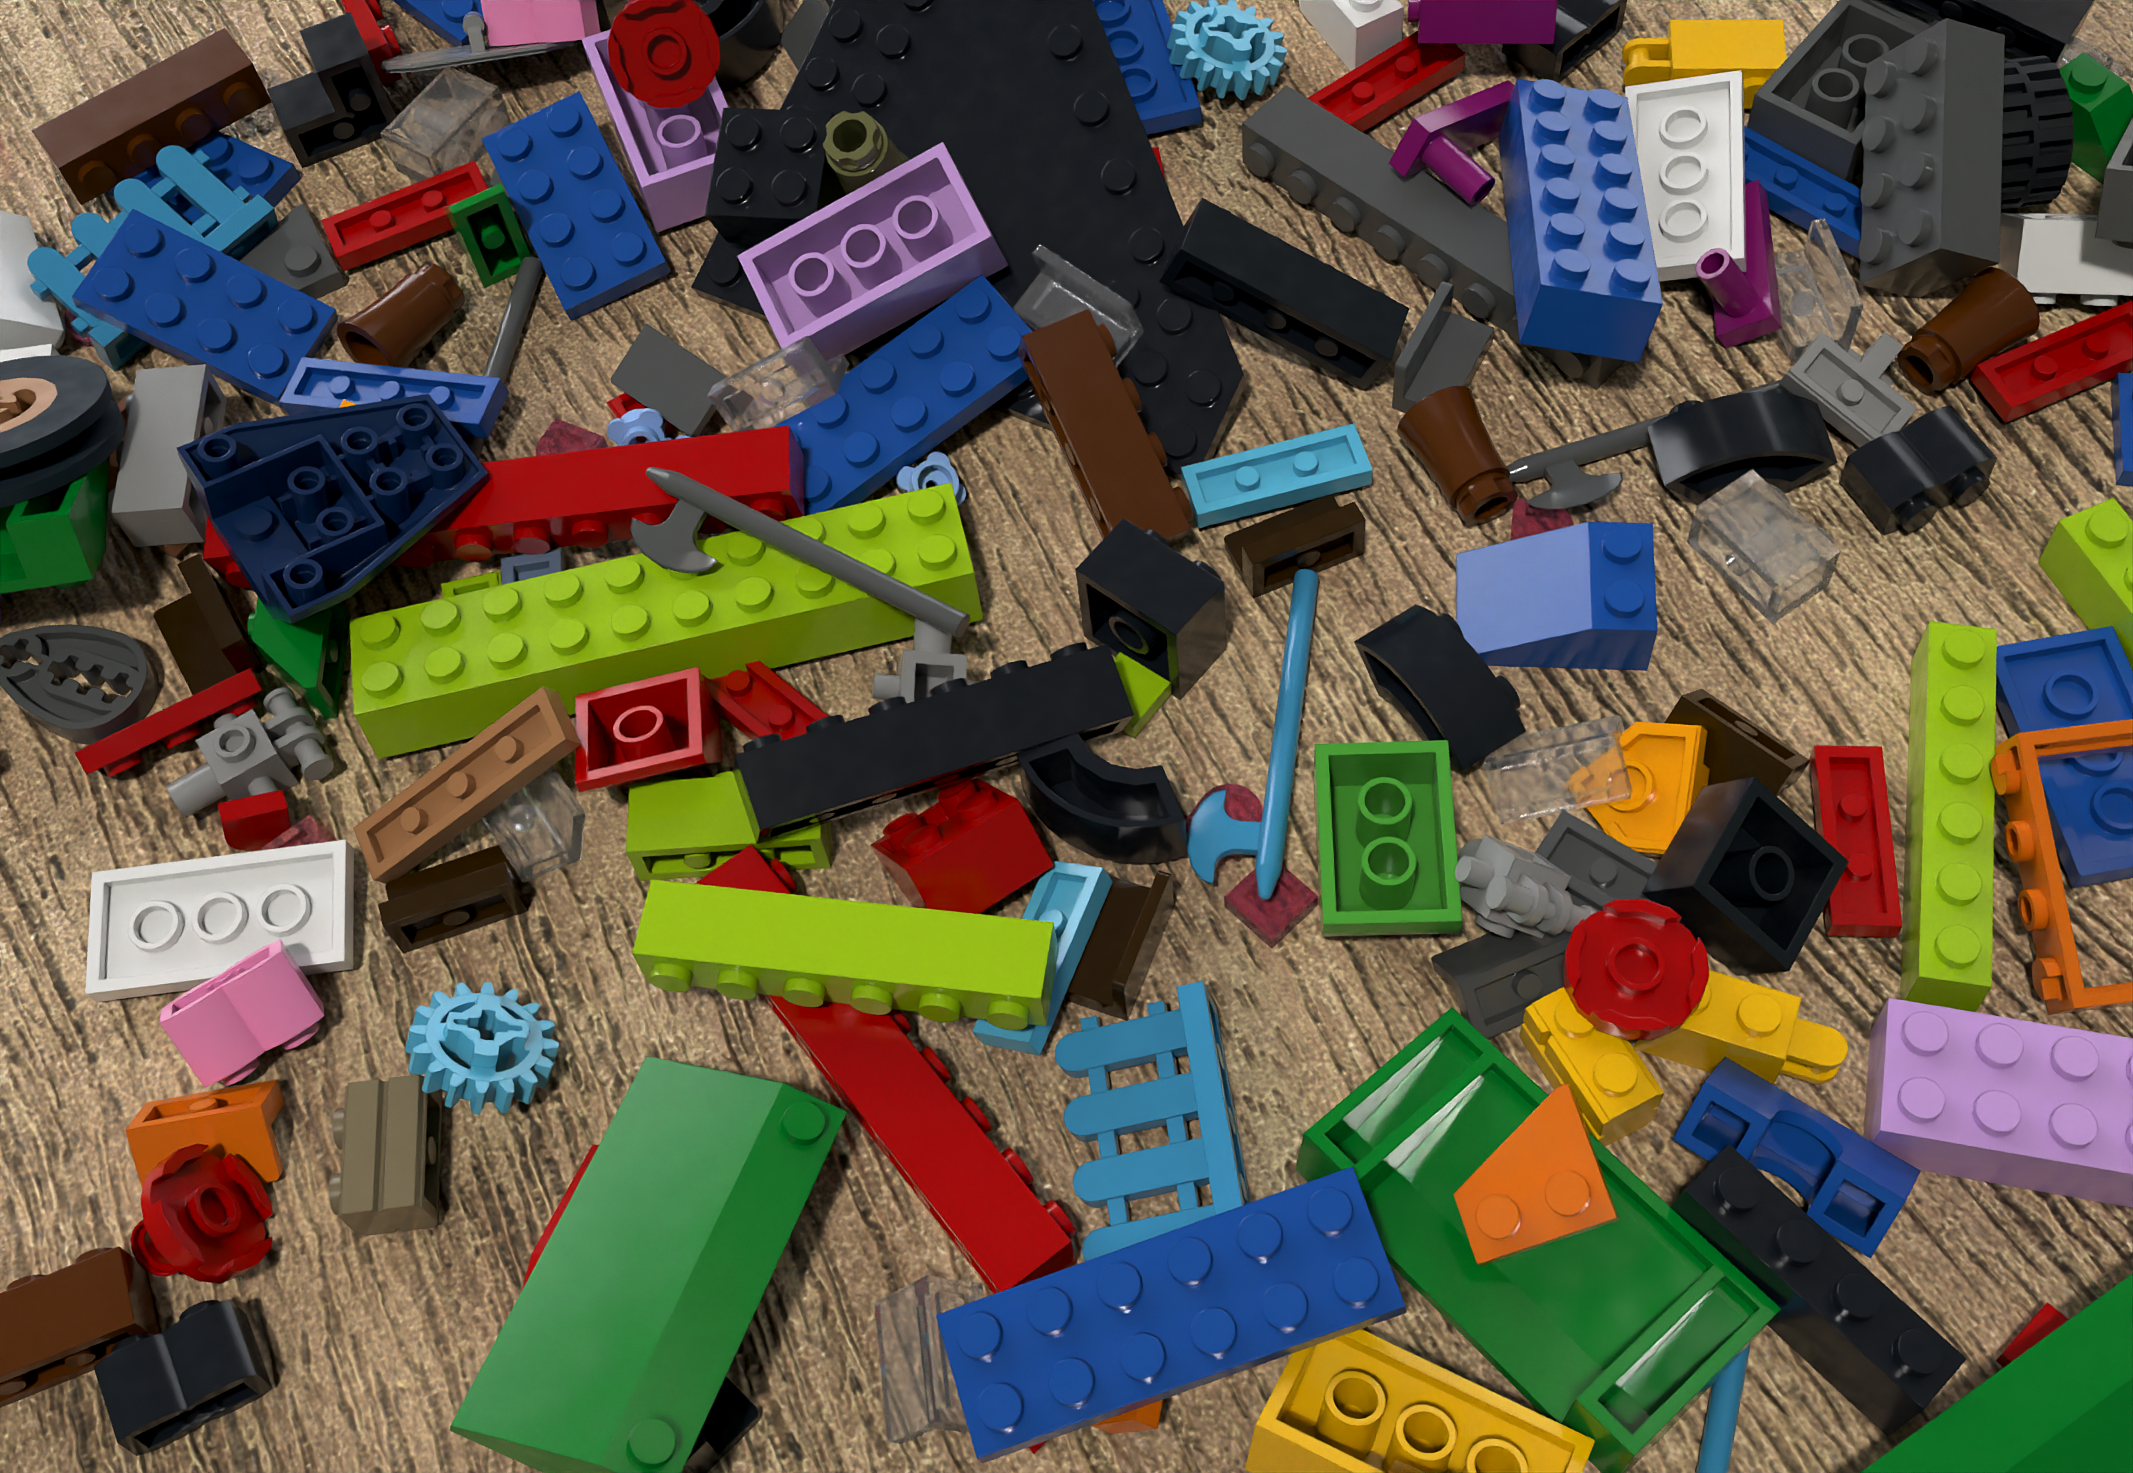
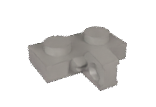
(1851, 387)

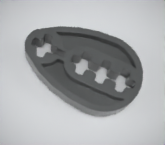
(67, 652)

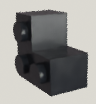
(339, 102)

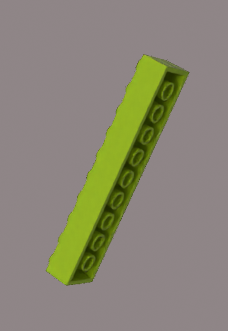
(472, 657)

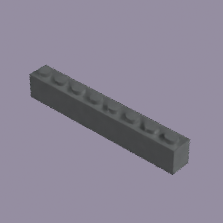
(1404, 218)

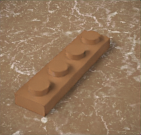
(466, 785)

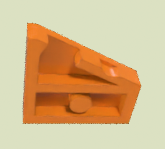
(1536, 1185)

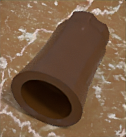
(403, 319)
(1974, 327)
(1459, 454)

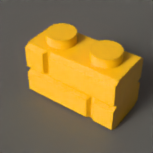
(1604, 1071)

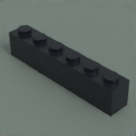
(927, 742)

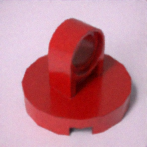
(663, 51)
(1635, 970)
(201, 1217)

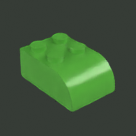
(1386, 839)

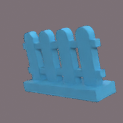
(229, 224)
(1152, 1104)

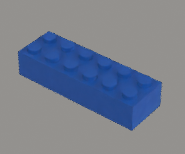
(1577, 222)

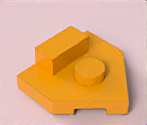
(1665, 781)

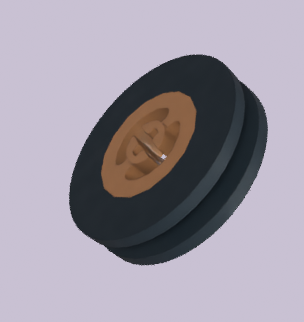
(53, 424)

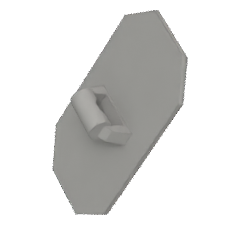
(467, 54)

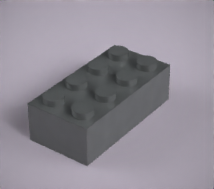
(1932, 160)

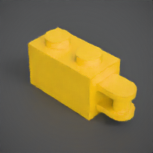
(1706, 49)
(1754, 1030)

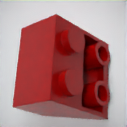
(963, 849)

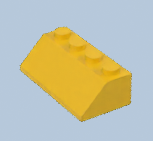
(1370, 1403)

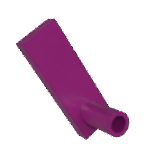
(1445, 134)
(1747, 301)

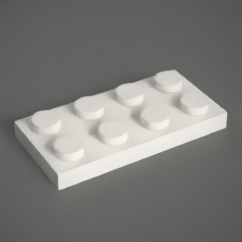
(1692, 168)
(198, 917)

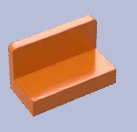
(225, 1119)

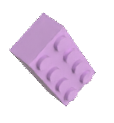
(665, 147)
(874, 257)
(2003, 1100)

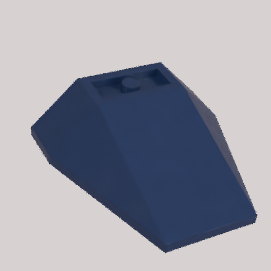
(329, 495)

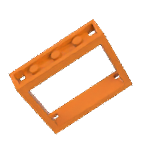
(2032, 846)

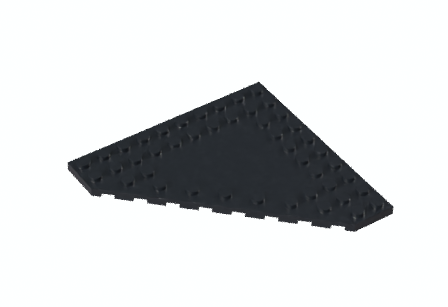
(1051, 159)

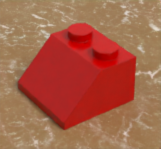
(645, 731)

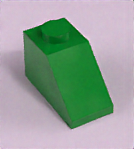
(2100, 112)
(489, 234)
(305, 653)

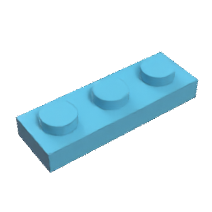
(1276, 475)
(1073, 900)

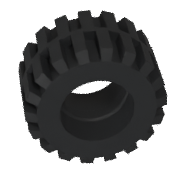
(2035, 132)

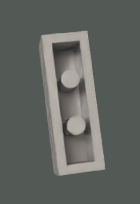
(152, 490)

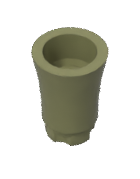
(859, 150)

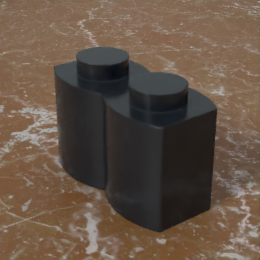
(1580, 31)
(1917, 470)
(182, 1377)

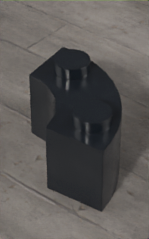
(746, 35)
(1723, 438)
(1441, 684)
(1103, 806)

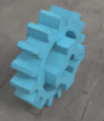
(1226, 48)
(481, 1047)

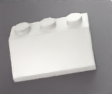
(2063, 256)
(23, 315)

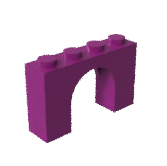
(1484, 21)

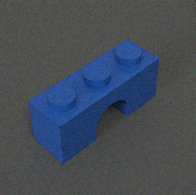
(1846, 1179)

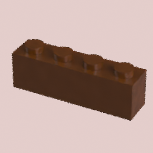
(157, 108)
(1101, 428)
(70, 1320)

